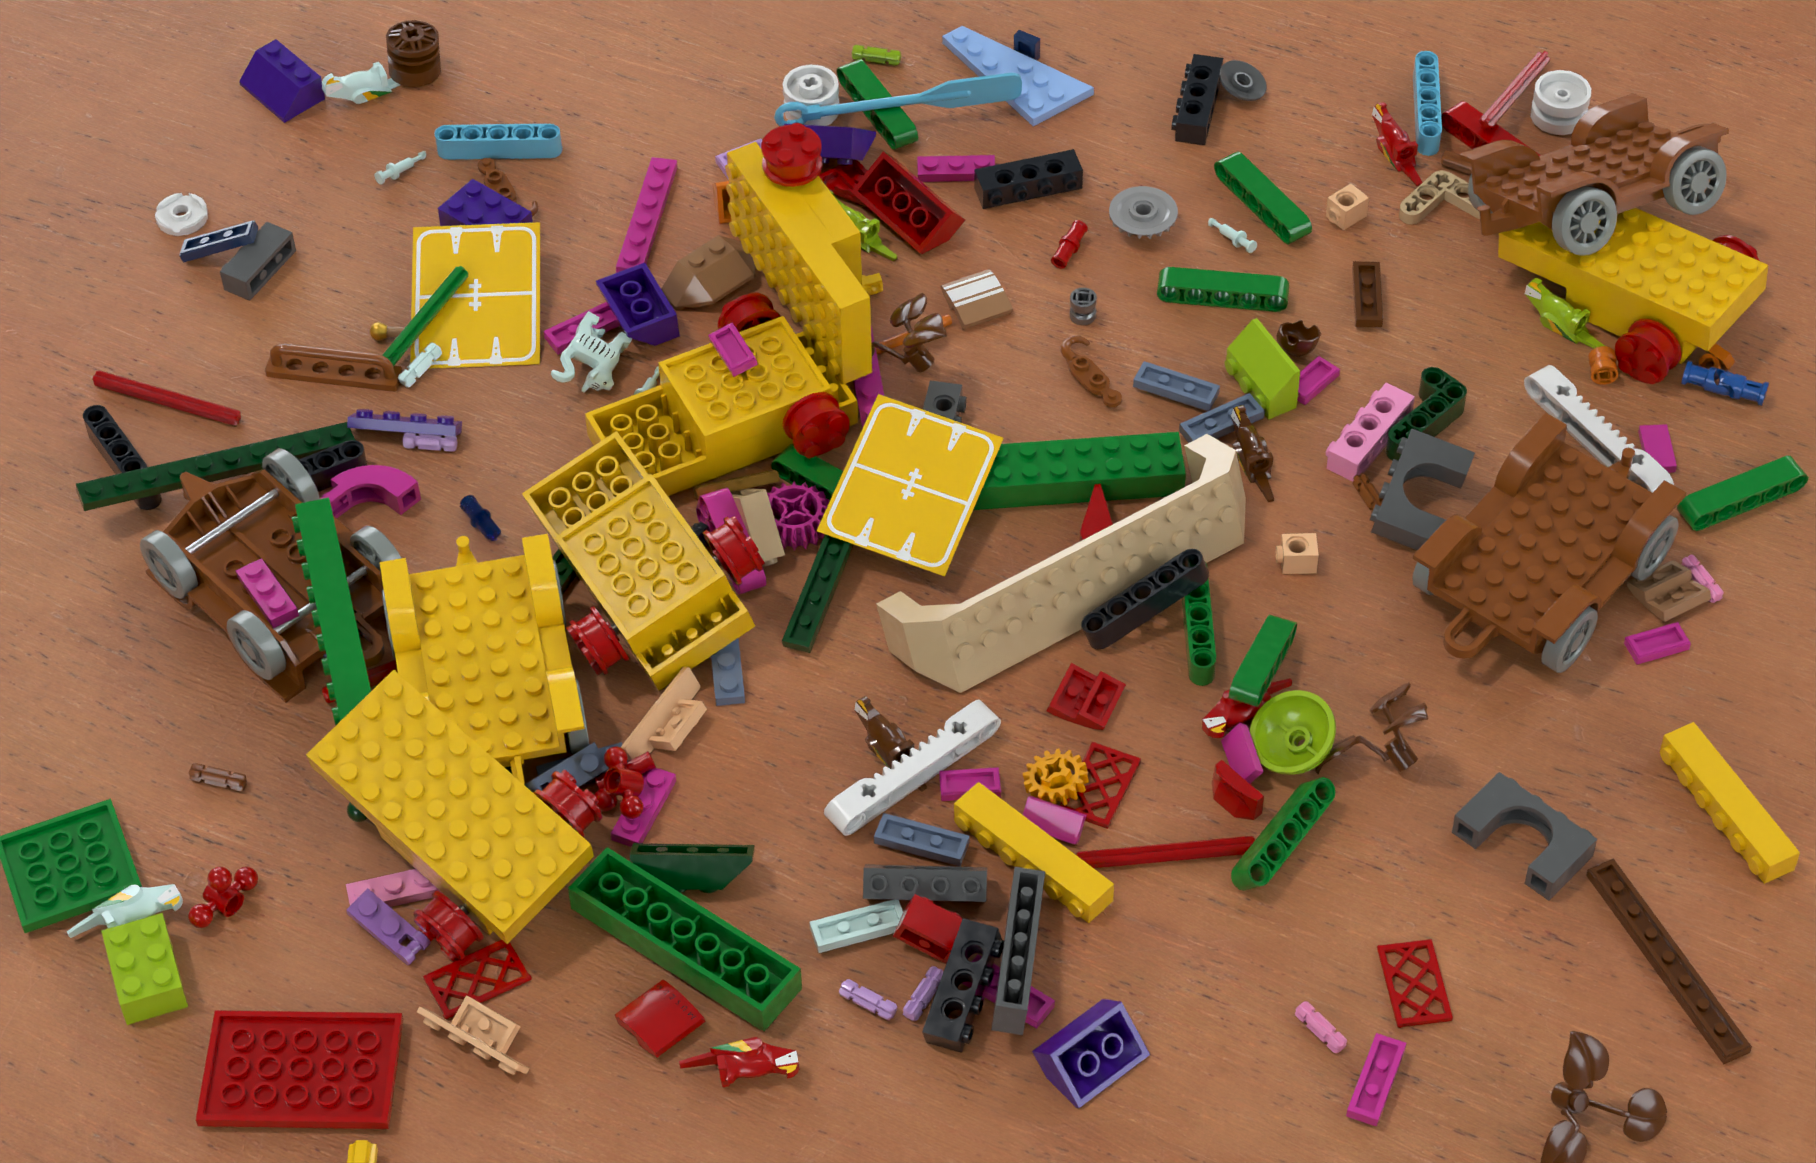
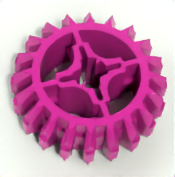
(793, 508)

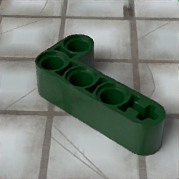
(1441, 405)

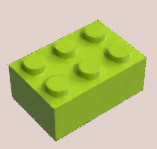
(144, 969)

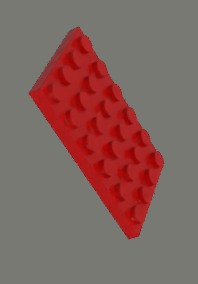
(300, 1069)

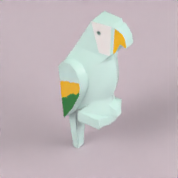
(360, 85)
(130, 905)

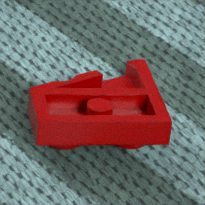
(843, 179)

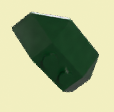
(693, 865)

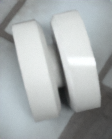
(811, 87)
(1560, 101)

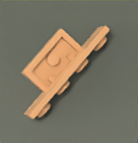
(669, 718)
(482, 1028)

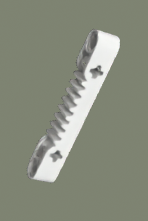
(1560, 399)
(875, 795)

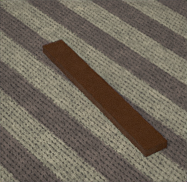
(1669, 961)

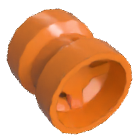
(1603, 365)

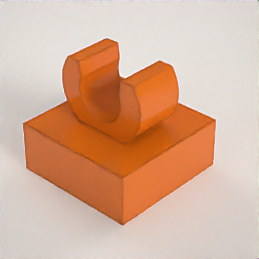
(1718, 356)

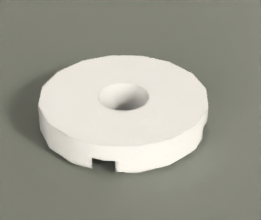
(176, 225)

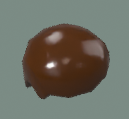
(1297, 338)

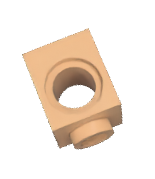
(1347, 207)
(1298, 553)

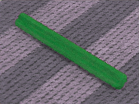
(426, 314)

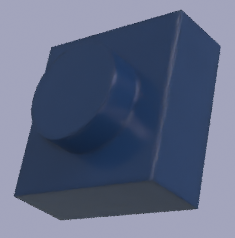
(1027, 44)

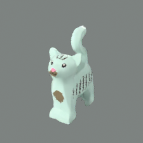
(593, 351)

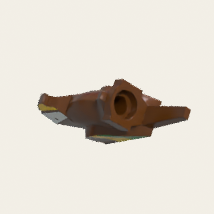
(1252, 452)
(883, 737)

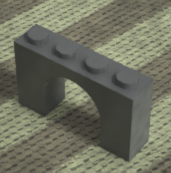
(1419, 457)
(1507, 803)

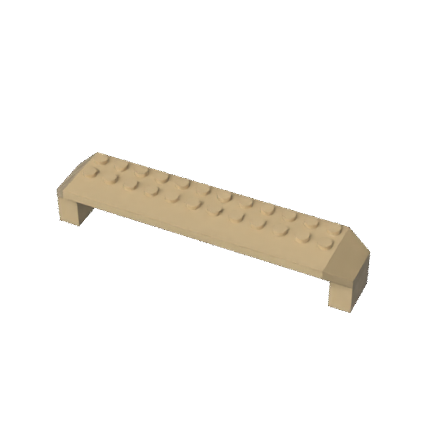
(1049, 600)

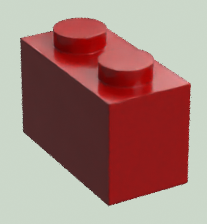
(928, 928)

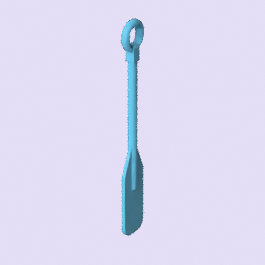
(947, 95)

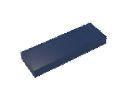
(218, 241)

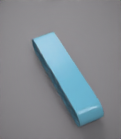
(1427, 103)
(498, 141)

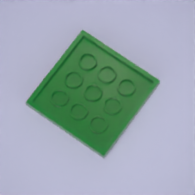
(66, 865)

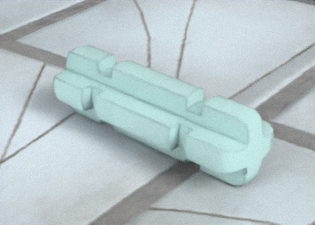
(420, 365)

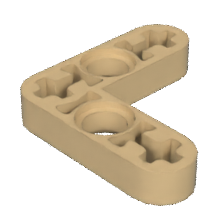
(1447, 190)

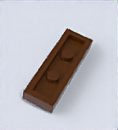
(1367, 294)

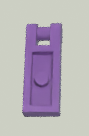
(387, 926)

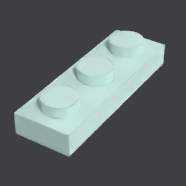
(856, 925)

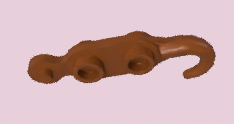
(499, 182)
(1089, 373)

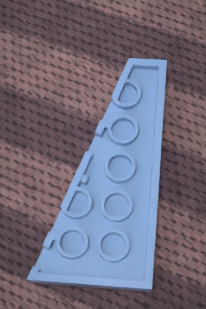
(1043, 88)

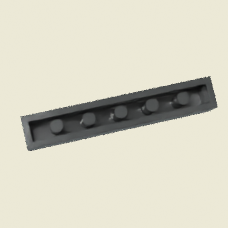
(1018, 951)

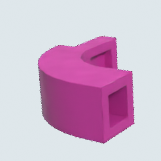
(373, 484)

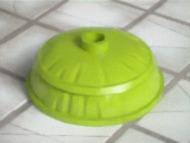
(1284, 723)

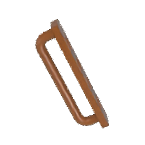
(336, 362)

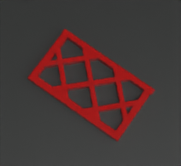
(1112, 757)
(1406, 950)
(482, 956)

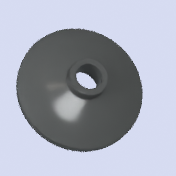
(1242, 80)

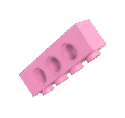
(1369, 432)

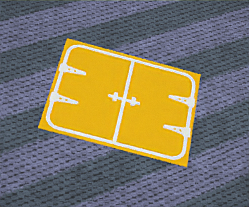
(495, 309)
(910, 485)

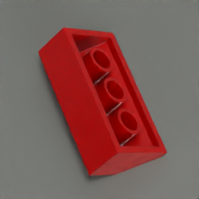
(907, 204)

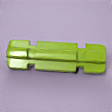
(876, 55)

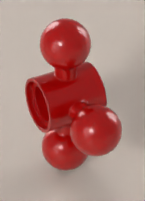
(622, 783)
(222, 894)

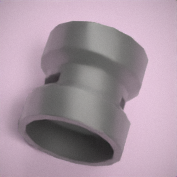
(1083, 306)

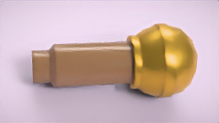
(381, 331)

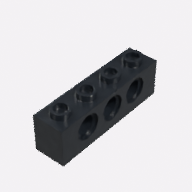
(1198, 99)
(1028, 179)
(970, 940)

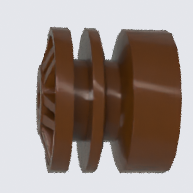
(413, 53)

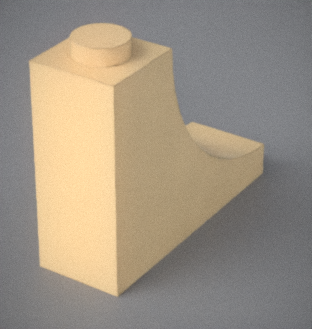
(759, 522)

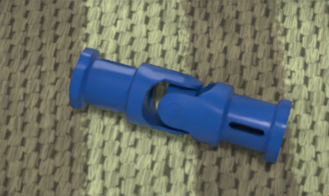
(1730, 384)

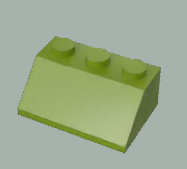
(1263, 370)

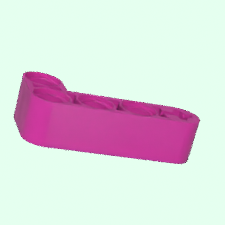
(711, 511)

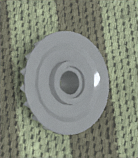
(1143, 211)

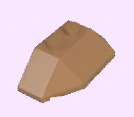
(709, 274)

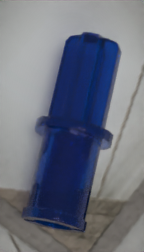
(480, 517)

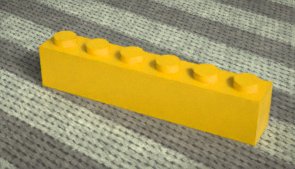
(1729, 803)
(1028, 846)

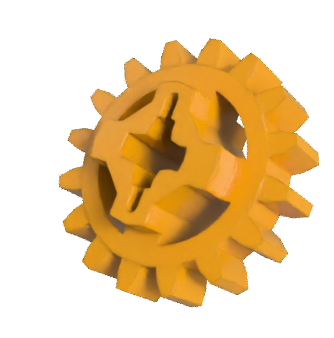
(1056, 777)

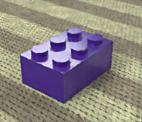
(481, 205)

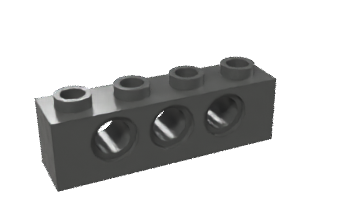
(945, 400)
(932, 882)

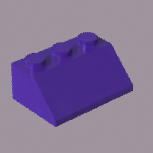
(282, 81)
(843, 143)
(640, 305)
(1091, 1052)

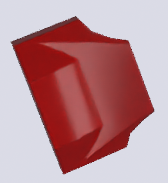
(1235, 793)

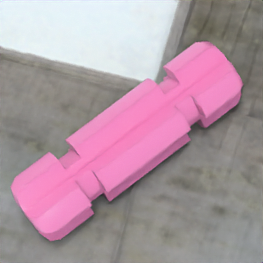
(1702, 576)
(1321, 1027)

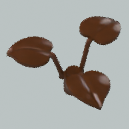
(924, 331)
(1397, 748)
(1589, 1062)

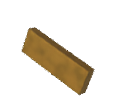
(738, 483)

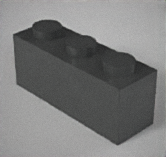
(258, 261)

